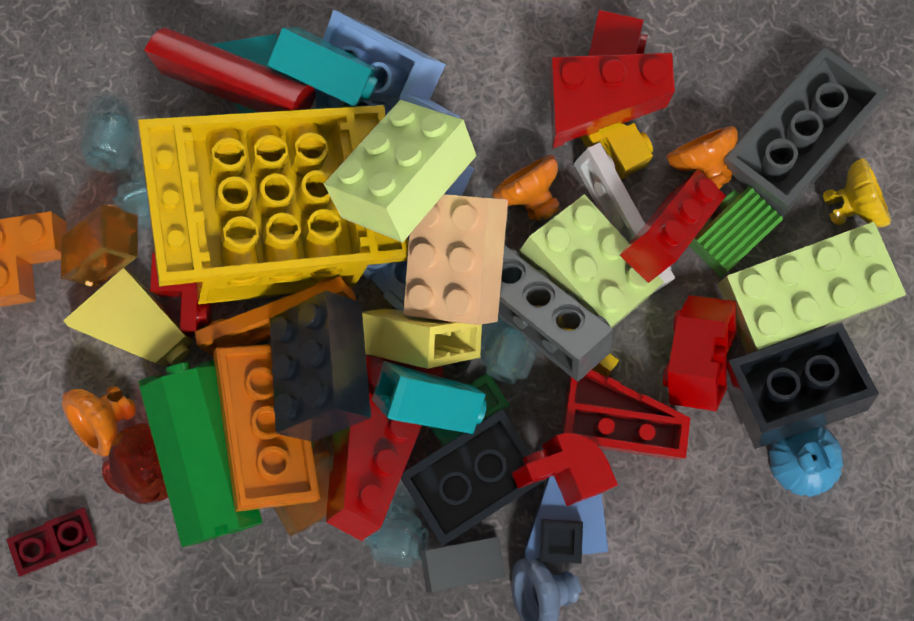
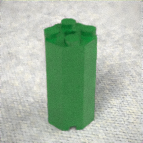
(193, 452)

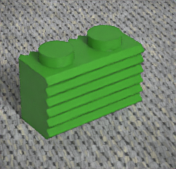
(735, 230)

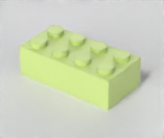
(812, 288)

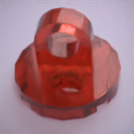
(135, 467)

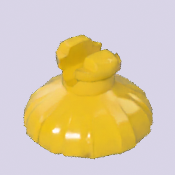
(861, 197)

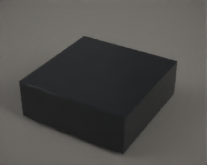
(561, 541)

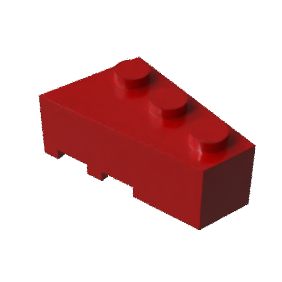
(606, 90)
(623, 419)
(367, 471)

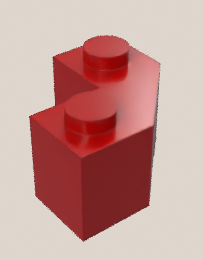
(699, 352)

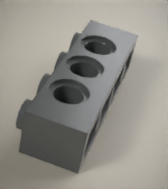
(543, 326)

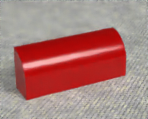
(226, 74)

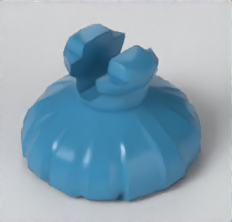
(795, 467)

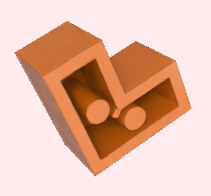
(23, 243)

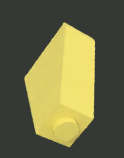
(132, 320)
(418, 339)

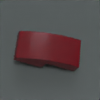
(52, 542)

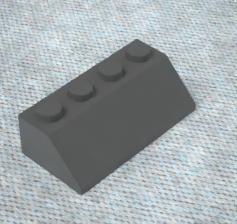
(805, 130)

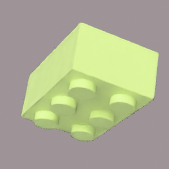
(401, 169)
(584, 258)

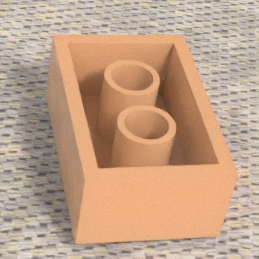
(457, 261)

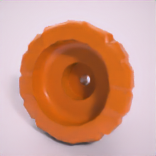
(707, 155)
(531, 188)
(95, 417)

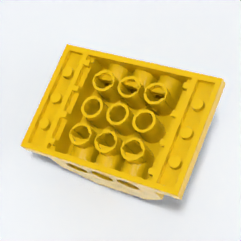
(247, 201)

